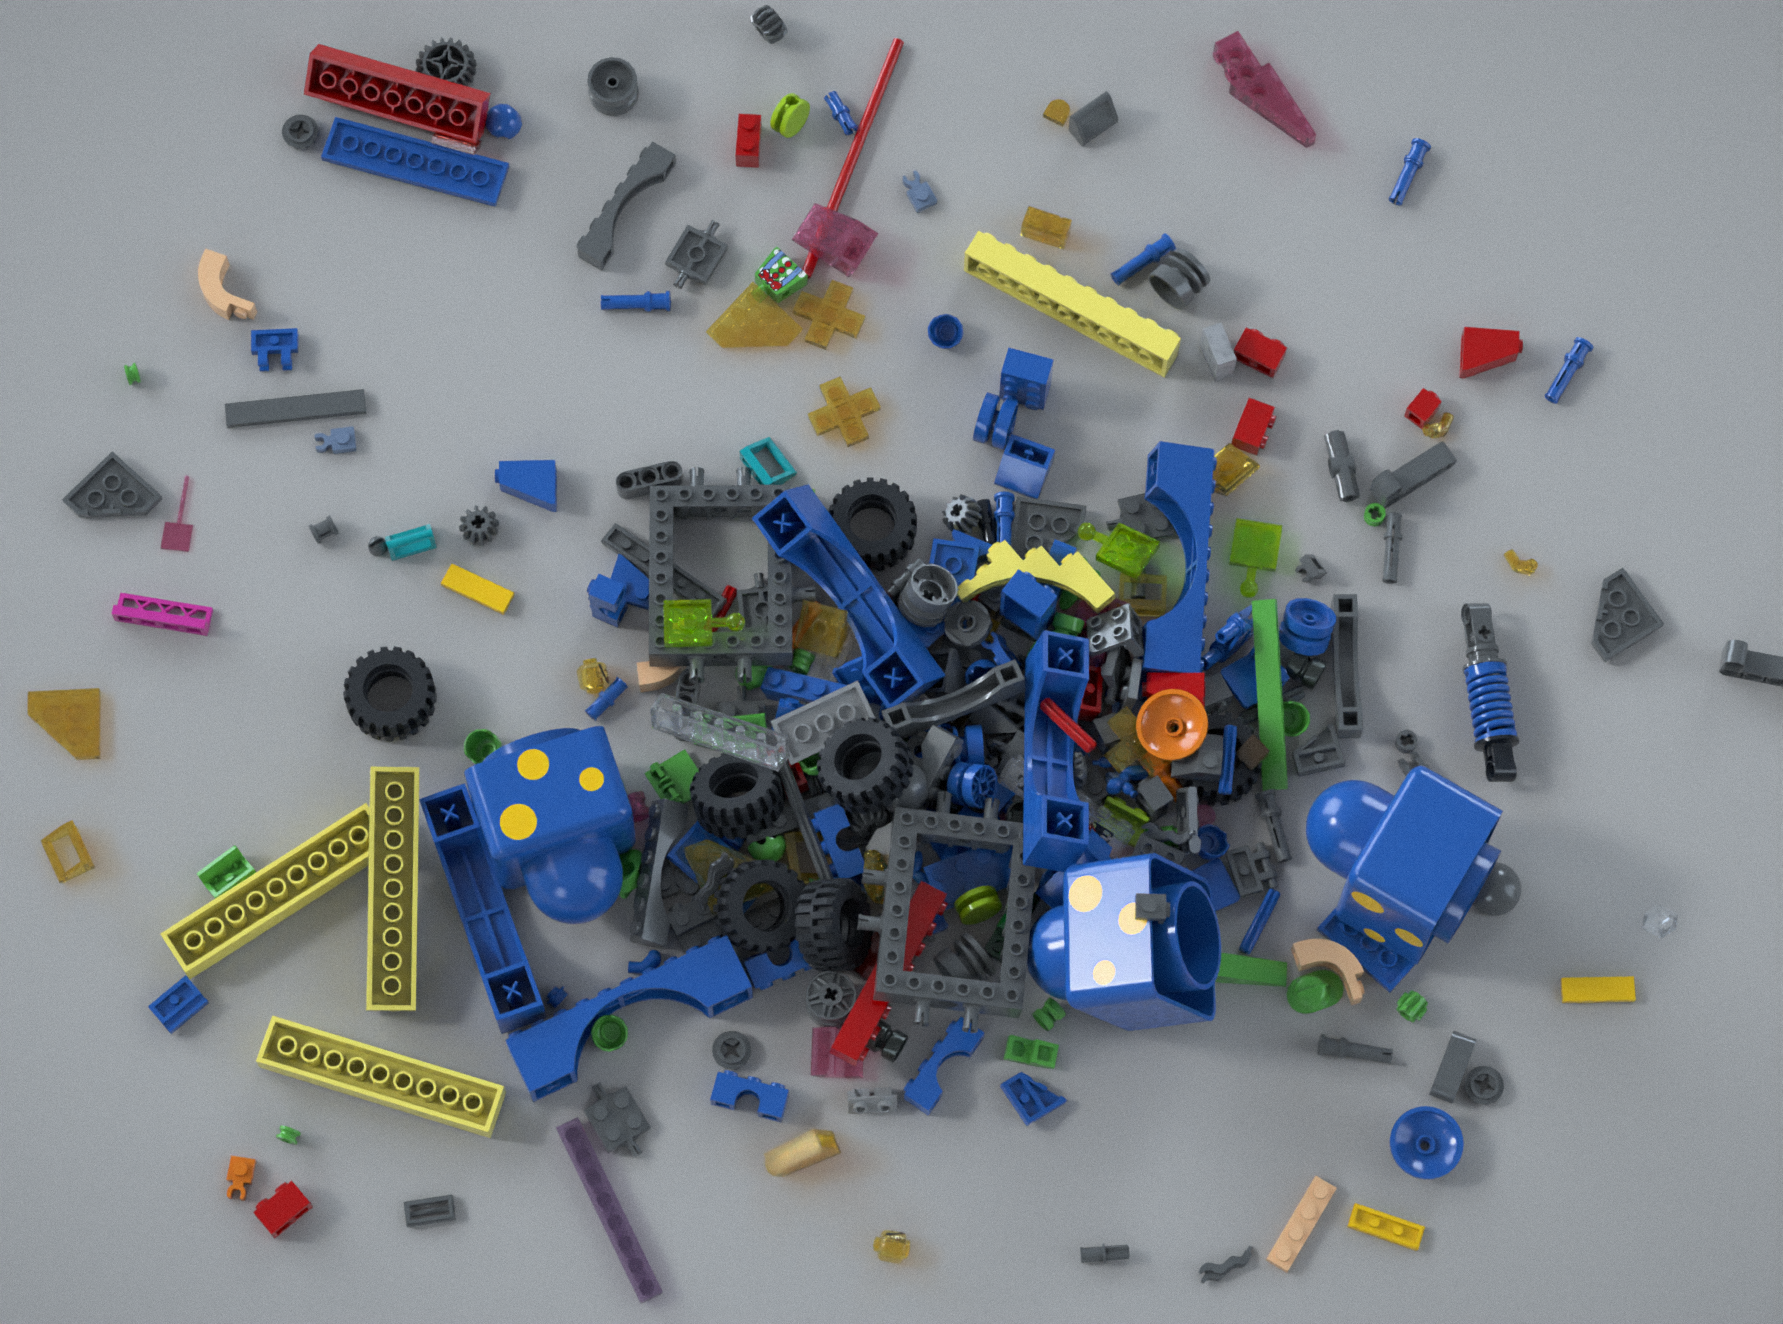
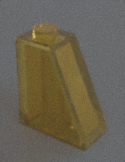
(801, 1152)

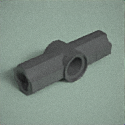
(1341, 466)

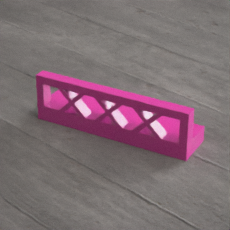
(162, 619)

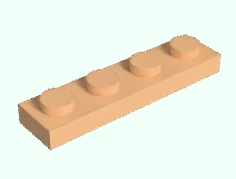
(1301, 1224)

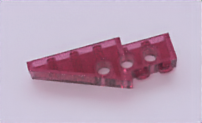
(1277, 103)

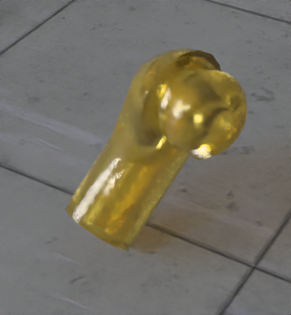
(1439, 429)
(1520, 566)

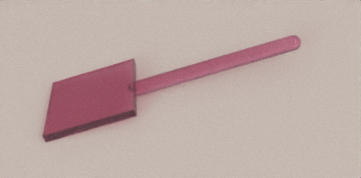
(178, 535)

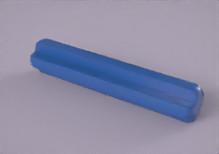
(1228, 757)
(1259, 921)

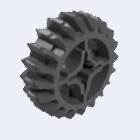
(461, 72)

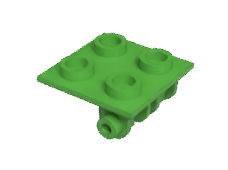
(673, 777)

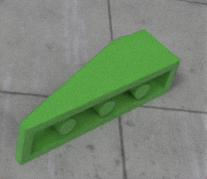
(1251, 971)

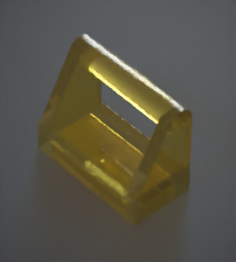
(1145, 607)
(791, 839)
(85, 864)

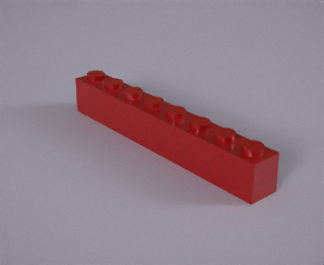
(866, 1013)

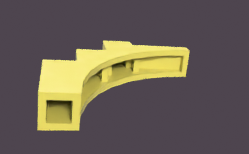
(1073, 575)

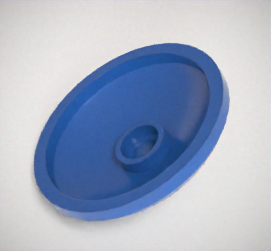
(1427, 1126)

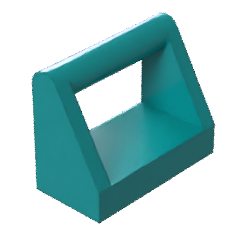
(757, 470)
(410, 542)

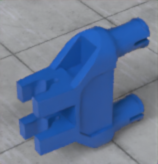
(1230, 638)

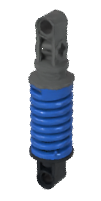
(1489, 694)

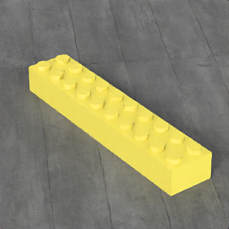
(1072, 303)
(392, 889)
(271, 894)
(381, 1076)

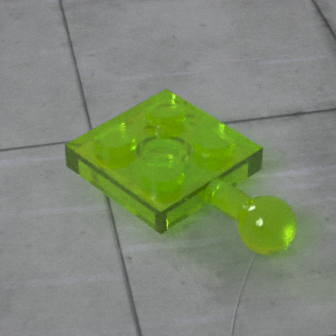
(1254, 547)
(1124, 548)
(691, 623)

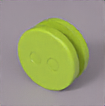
(790, 115)
(978, 905)

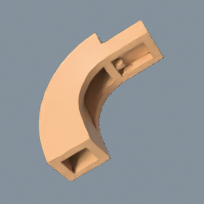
(210, 276)
(656, 677)
(1334, 956)

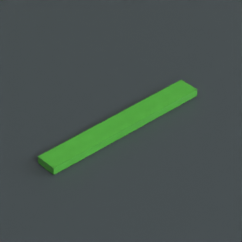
(1269, 693)

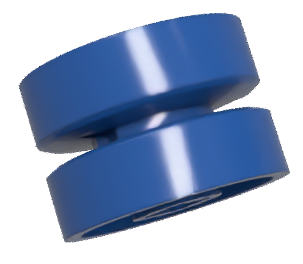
(972, 784)

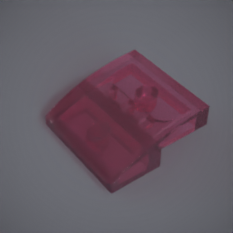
(825, 1064)

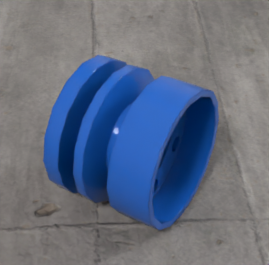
(972, 746)

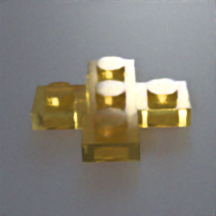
(829, 314)
(844, 411)
(1130, 747)

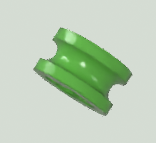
(132, 373)
(1381, 513)
(288, 1135)

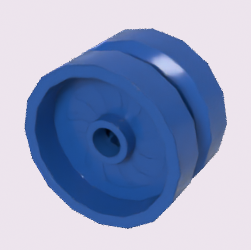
(996, 421)
(1307, 626)

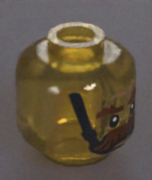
(592, 676)
(891, 1246)

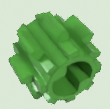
(1412, 1006)

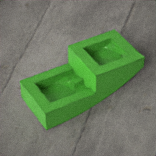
(1031, 1052)

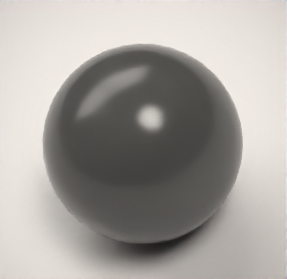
(916, 793)
(1499, 891)

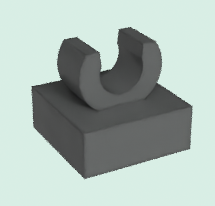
(1312, 566)

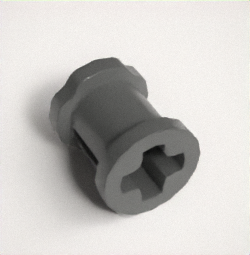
(323, 529)

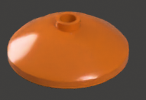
(1164, 711)

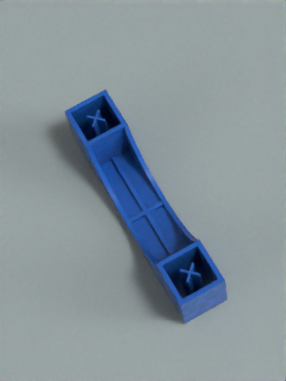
(1181, 488)
(810, 538)
(1053, 814)
(483, 908)
(703, 978)

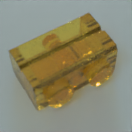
(1046, 227)

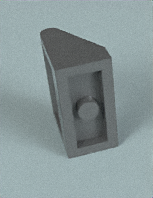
(1093, 119)

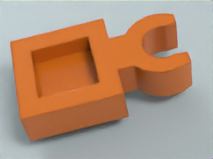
(240, 1173)

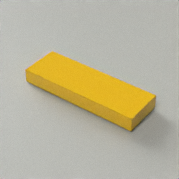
(477, 589)
(1597, 989)
(1386, 1227)

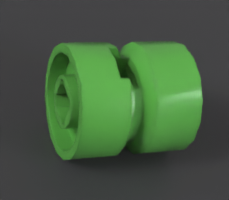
(1067, 624)

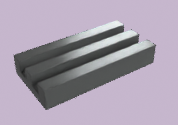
(430, 1220)

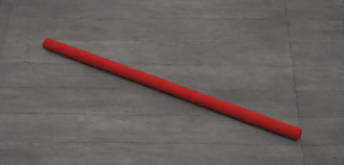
(859, 139)

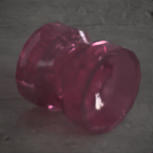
(638, 806)

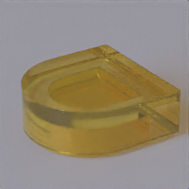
(1057, 112)

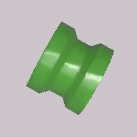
(801, 661)

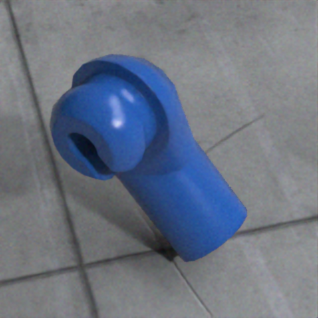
(653, 959)

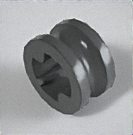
(1408, 748)

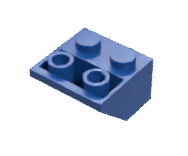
(1024, 466)

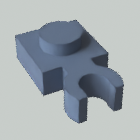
(919, 194)
(341, 440)

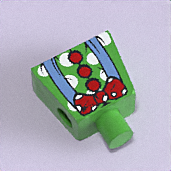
(780, 276)

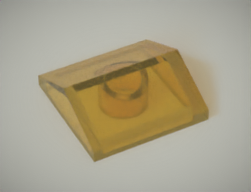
(1232, 469)
(821, 628)

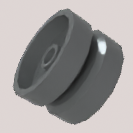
(613, 86)

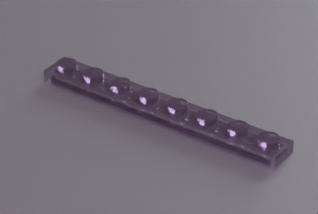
(609, 1210)

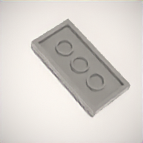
(816, 721)

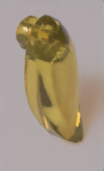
(875, 861)

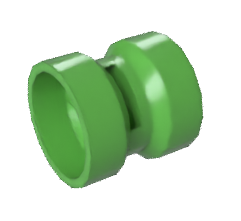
(1049, 1014)

